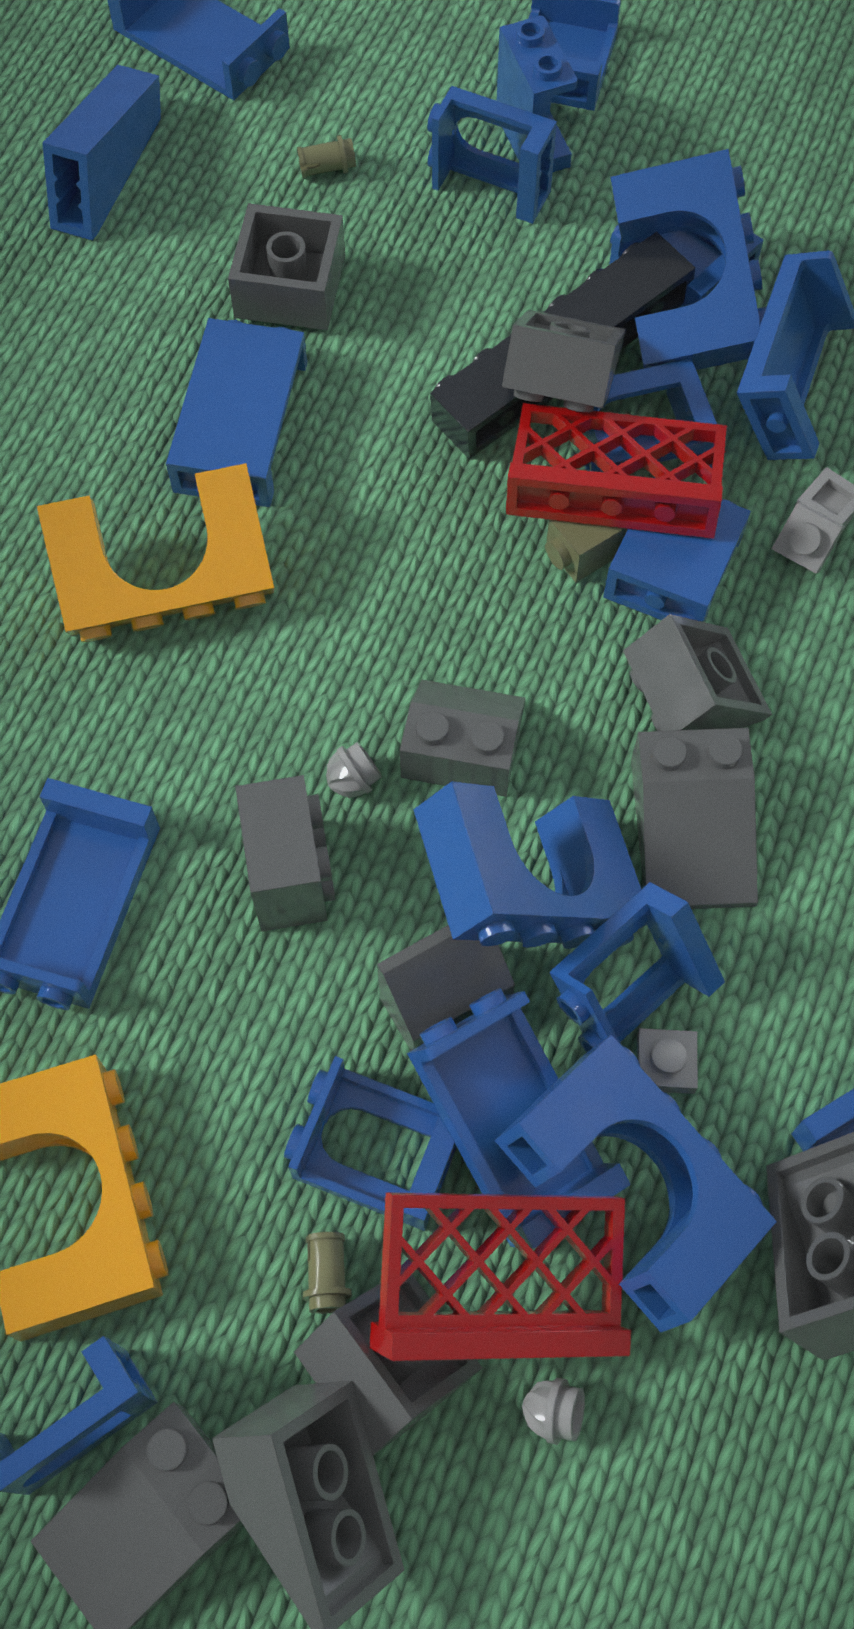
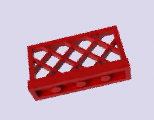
(613, 495)
(494, 1332)

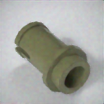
(327, 157)
(326, 1272)

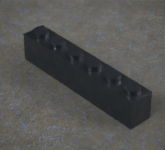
(643, 281)

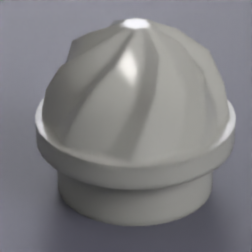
(352, 771)
(555, 1410)

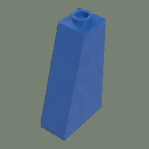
(98, 149)

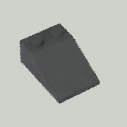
(697, 815)
(815, 1246)
(312, 1499)
(141, 1523)

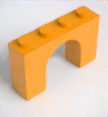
(96, 598)
(114, 1258)

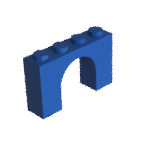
(702, 199)
(491, 891)
(711, 1212)

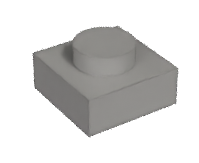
(831, 497)
(808, 537)
(669, 1059)

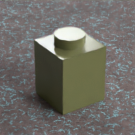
(581, 546)

